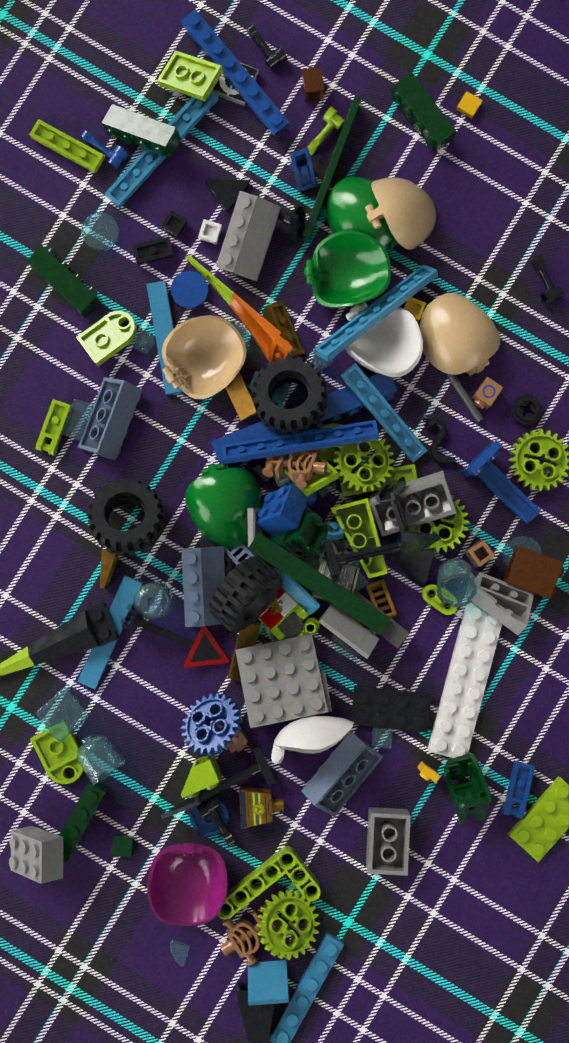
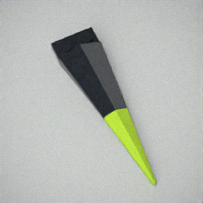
(81, 633)

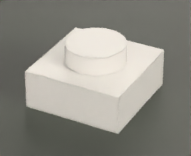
(210, 231)

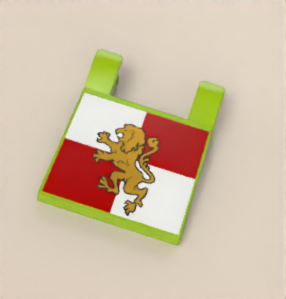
(279, 610)

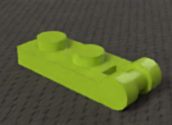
(53, 427)

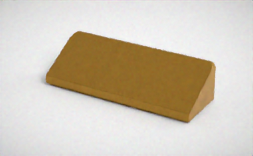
(279, 318)
(241, 398)
(246, 638)

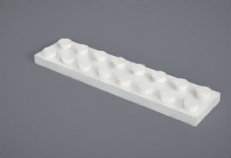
(465, 683)

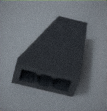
(255, 1018)

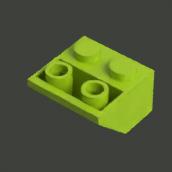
(203, 774)

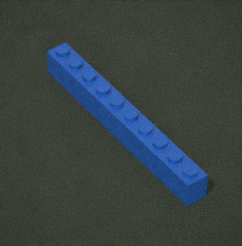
(338, 404)

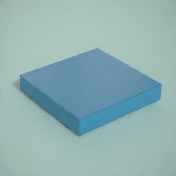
(268, 983)

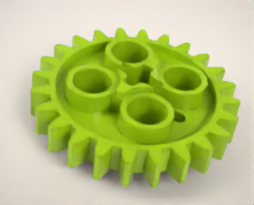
(374, 473)
(536, 476)
(455, 532)
(276, 938)

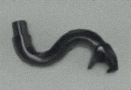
(438, 458)

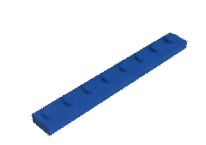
(235, 73)
(300, 442)

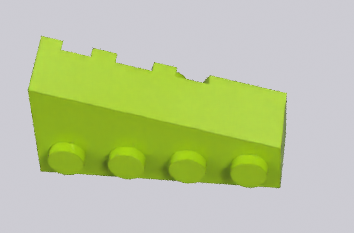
(360, 529)

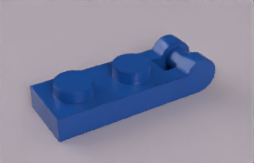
(518, 789)

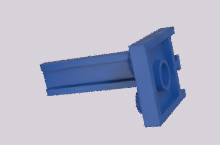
(499, 484)

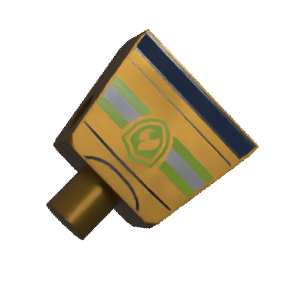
(257, 806)

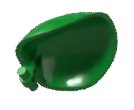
(347, 210)
(348, 269)
(220, 504)

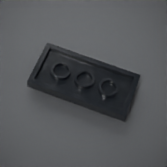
(390, 708)

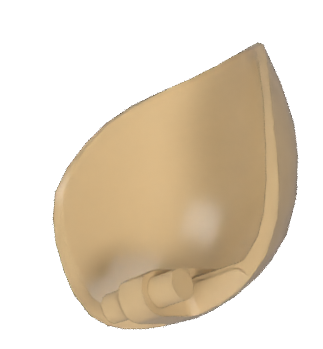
(405, 208)
(457, 335)
(203, 355)

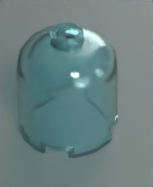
(456, 582)
(163, 600)
(99, 758)

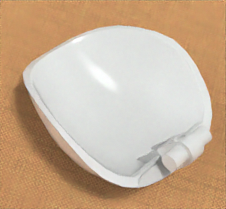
(390, 346)
(310, 735)

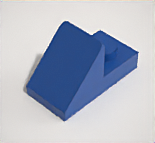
(303, 170)

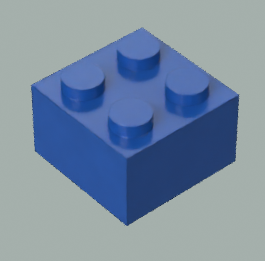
(282, 510)

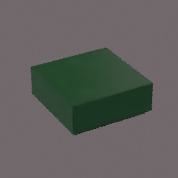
(122, 845)

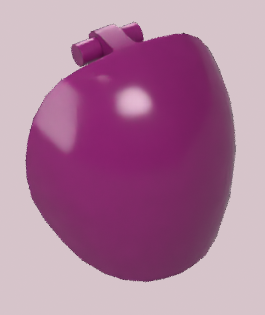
(187, 884)

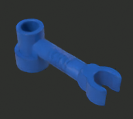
(115, 157)

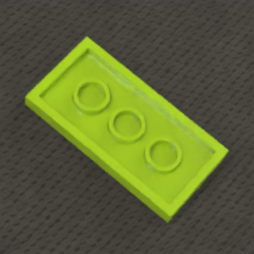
(544, 821)

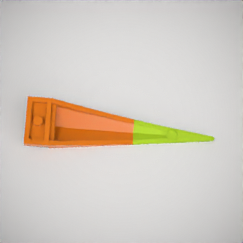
(264, 333)

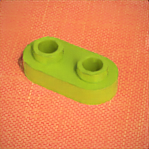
(435, 601)

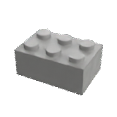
(388, 841)
(36, 854)

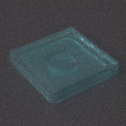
(62, 714)

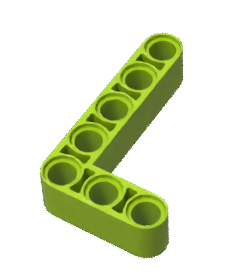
(283, 867)

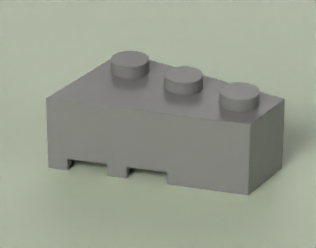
(503, 602)

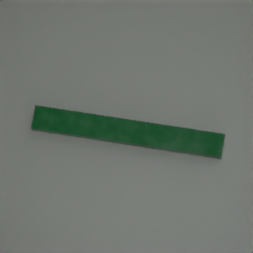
(331, 170)
(318, 583)

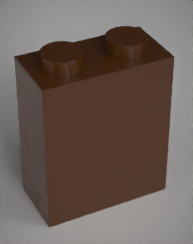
(533, 572)

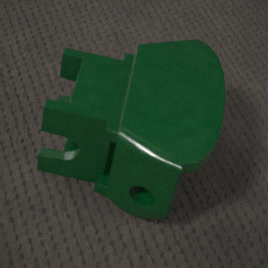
(307, 536)
(470, 796)

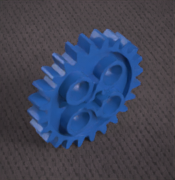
(211, 724)

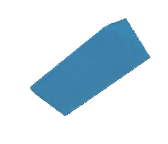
(298, 593)

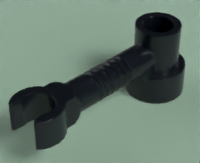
(273, 57)
(551, 294)
(210, 808)

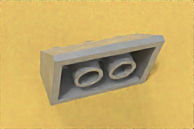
(349, 630)

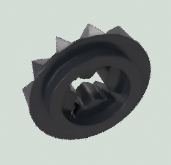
(534, 406)

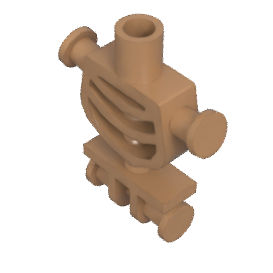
(300, 461)
(237, 941)

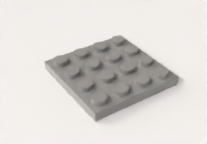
(281, 681)

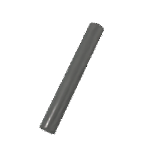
(465, 397)

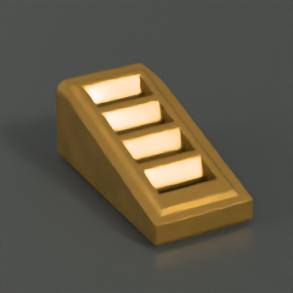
(108, 564)
(393, 614)

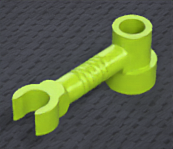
(333, 121)
(306, 631)

